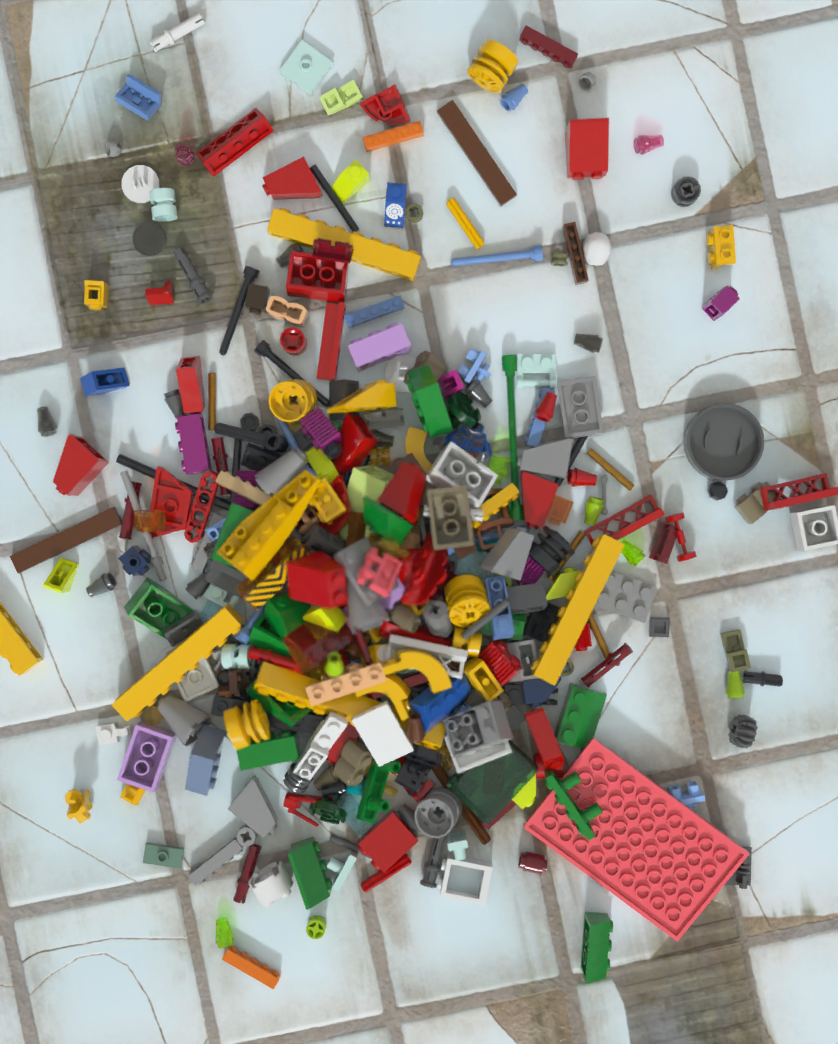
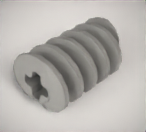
(437, 618)

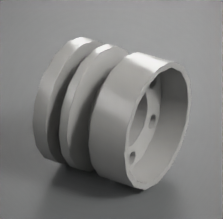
(430, 815)

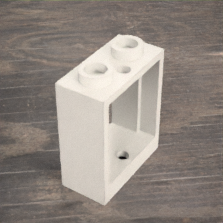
(485, 866)

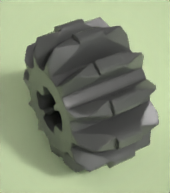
(742, 731)

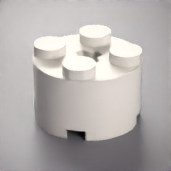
(271, 883)

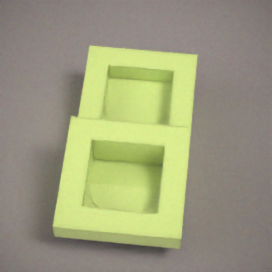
(341, 98)

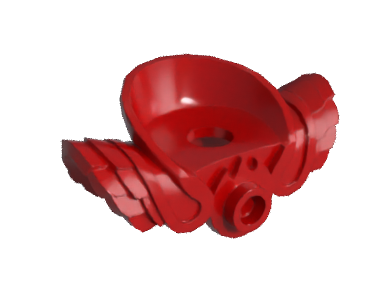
(422, 572)

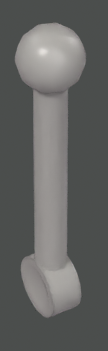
(604, 479)

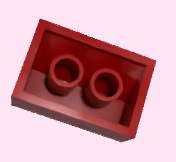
(316, 278)

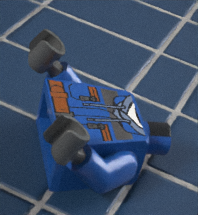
(470, 440)

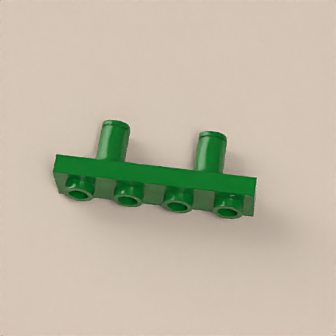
(563, 798)
(371, 799)

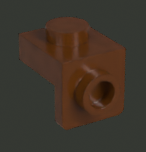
(232, 688)

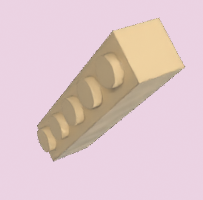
(242, 488)

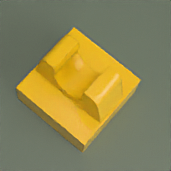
(132, 794)

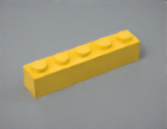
(496, 502)

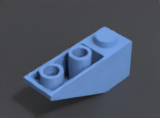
(501, 624)

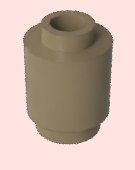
(405, 618)

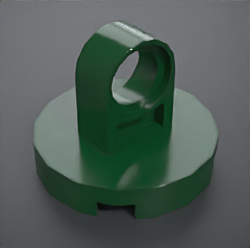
(462, 410)
(328, 810)

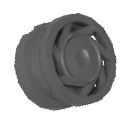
(685, 191)
(295, 782)

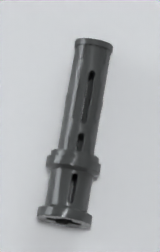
(196, 283)
(432, 866)

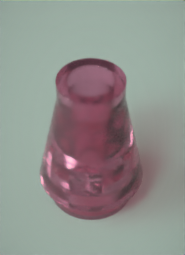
(647, 143)
(184, 155)

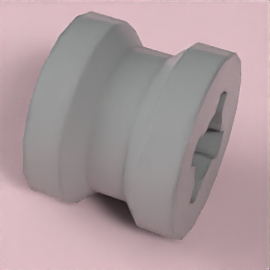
(248, 832)

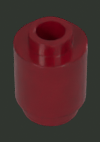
(532, 862)

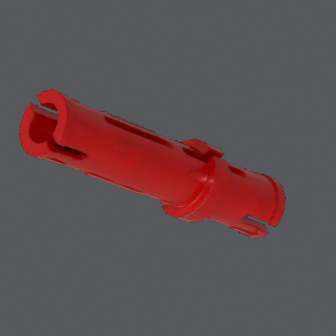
(274, 659)

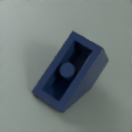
(537, 691)

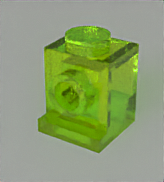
(497, 465)

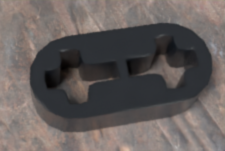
(246, 680)
(425, 756)

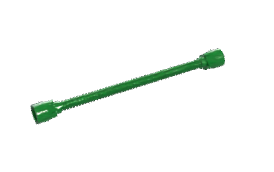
(509, 366)

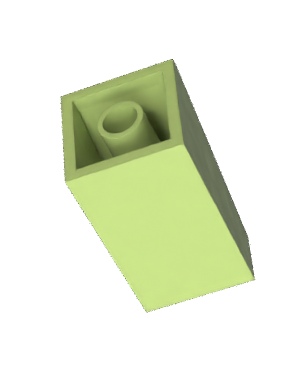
(365, 481)

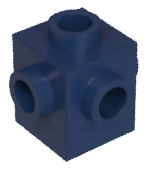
(129, 561)

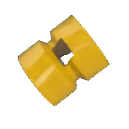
(472, 644)

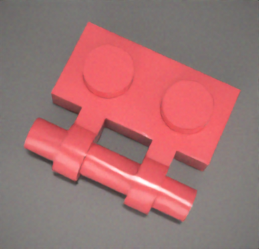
(385, 574)

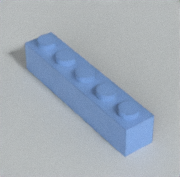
(374, 311)
(537, 426)

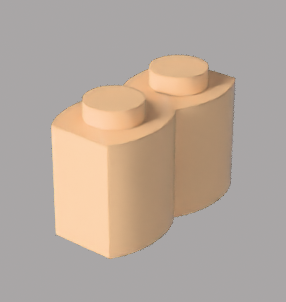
(282, 310)

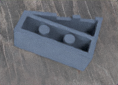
(205, 760)

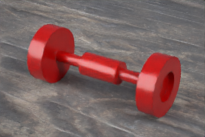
(680, 537)

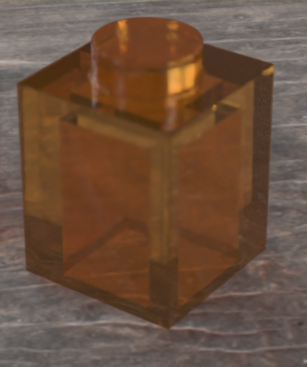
(559, 510)
(149, 520)

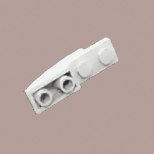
(319, 745)

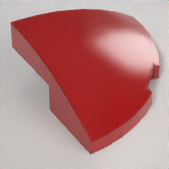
(387, 107)

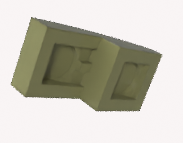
(735, 651)

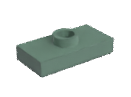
(163, 855)

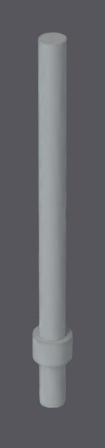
(156, 561)

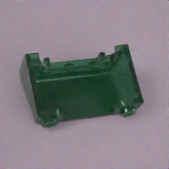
(494, 783)

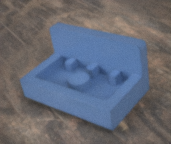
(139, 97)

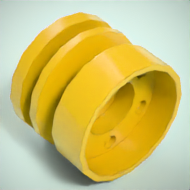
(492, 66)
(283, 400)
(466, 600)
(242, 725)

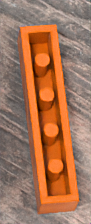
(393, 136)
(251, 966)

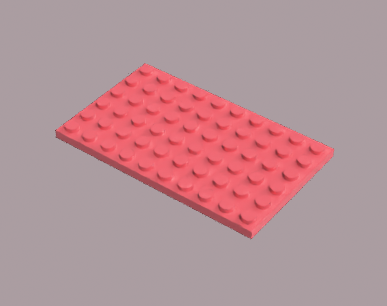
(645, 841)

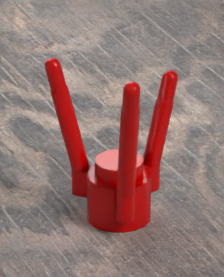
(295, 800)

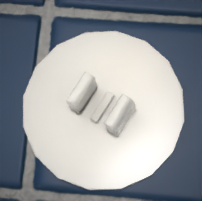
(138, 183)
(396, 371)

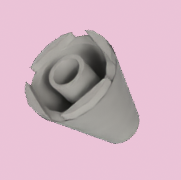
(282, 471)
(362, 615)
(183, 718)

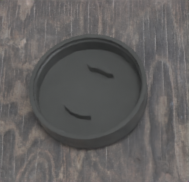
(724, 442)

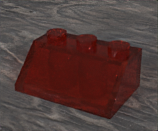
(313, 643)

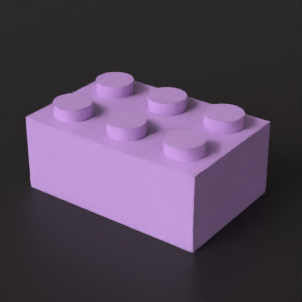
(379, 346)
(147, 756)

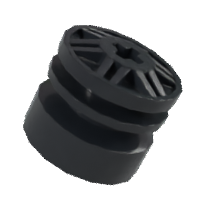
(550, 550)

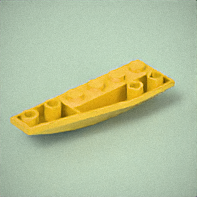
(269, 526)

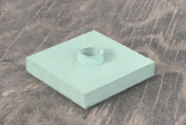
(306, 67)

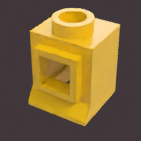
(102, 301)

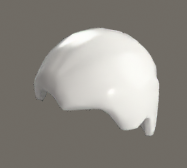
(596, 248)

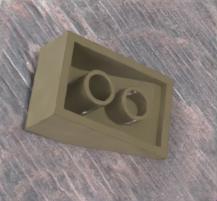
(450, 517)

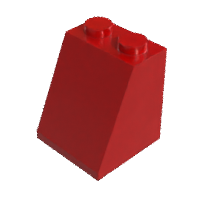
(587, 148)
(77, 466)
(317, 580)

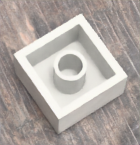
(815, 527)

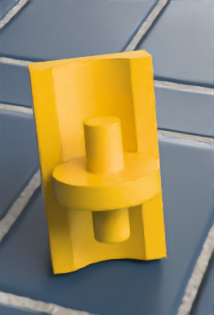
(78, 805)

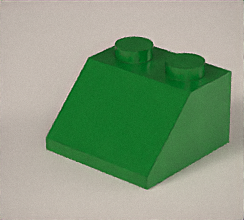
(384, 521)

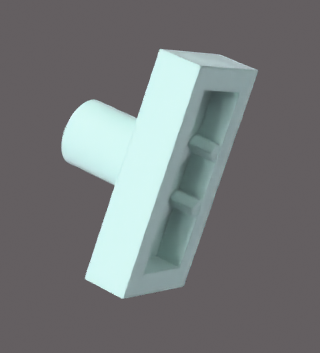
(457, 842)
(341, 868)

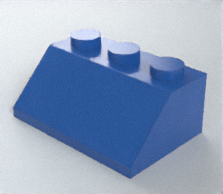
(438, 705)

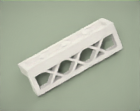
(439, 651)

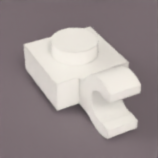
(110, 733)

